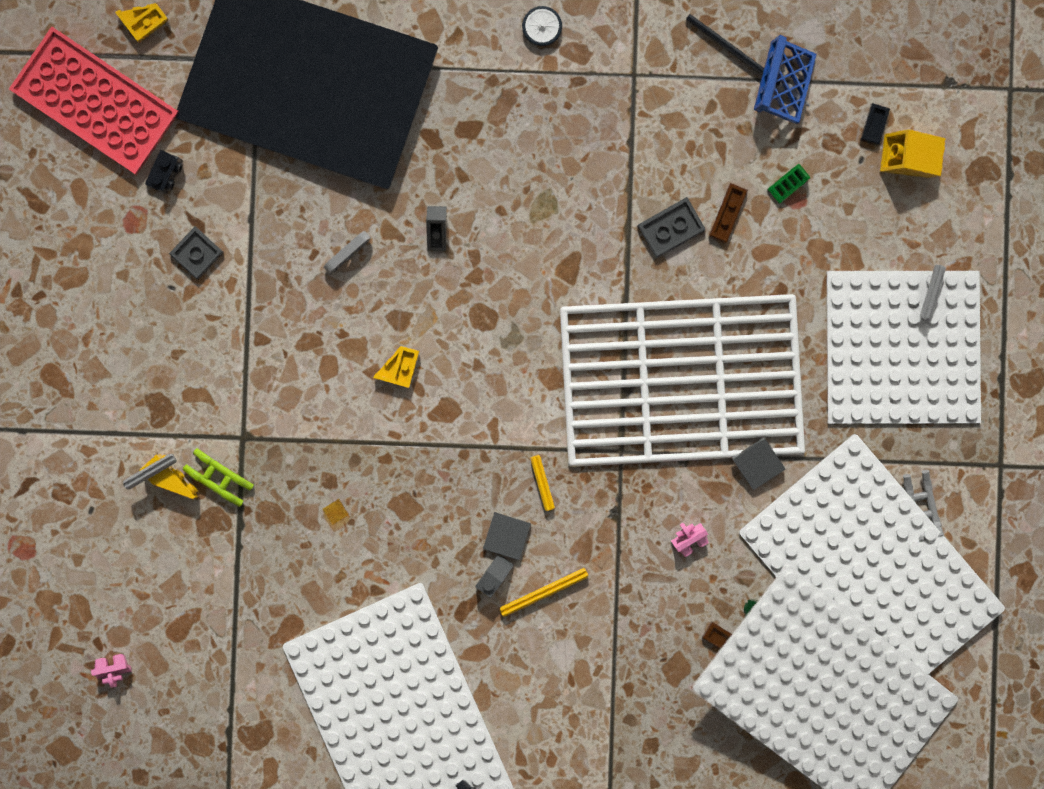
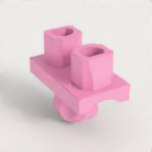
(688, 536)
(102, 670)

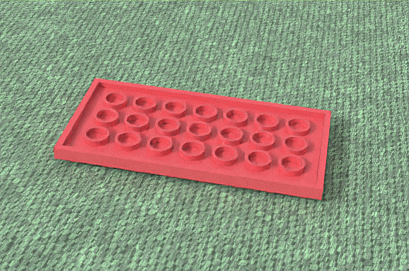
(94, 100)

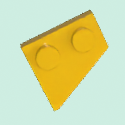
(143, 20)
(400, 367)

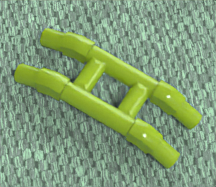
(219, 489)

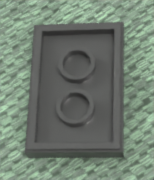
(671, 227)

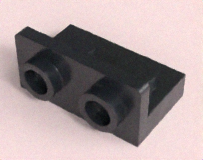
(164, 172)

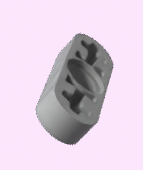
(347, 252)

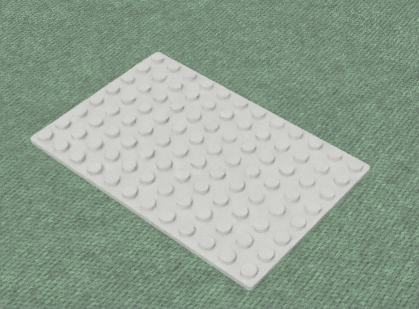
(860, 544)
(824, 689)
(395, 699)

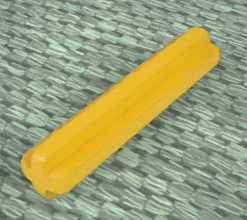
(542, 483)

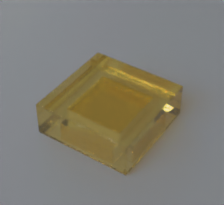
(335, 511)

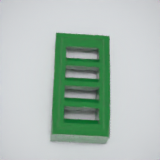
(802, 173)

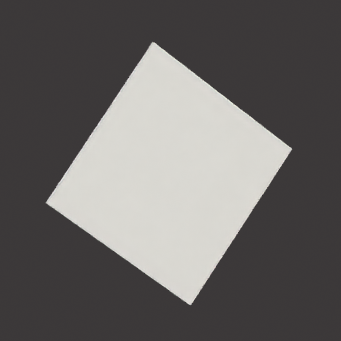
(892, 362)

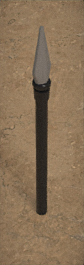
(738, 53)

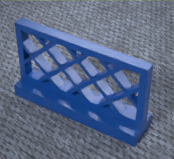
(772, 72)

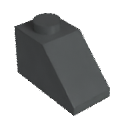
(436, 228)
(494, 575)

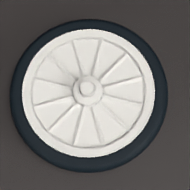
(542, 26)

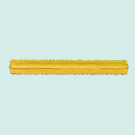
(544, 592)

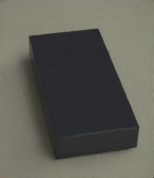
(875, 124)

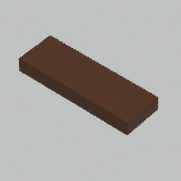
(728, 213)

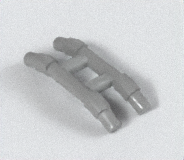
(928, 494)

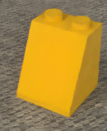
(912, 154)

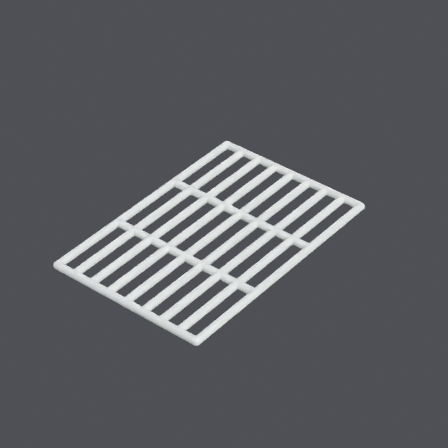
(721, 397)

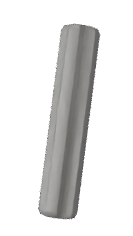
(932, 292)
(149, 471)

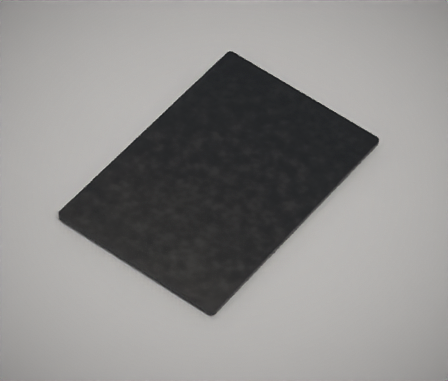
(308, 85)

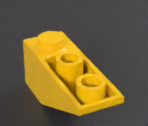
(171, 480)

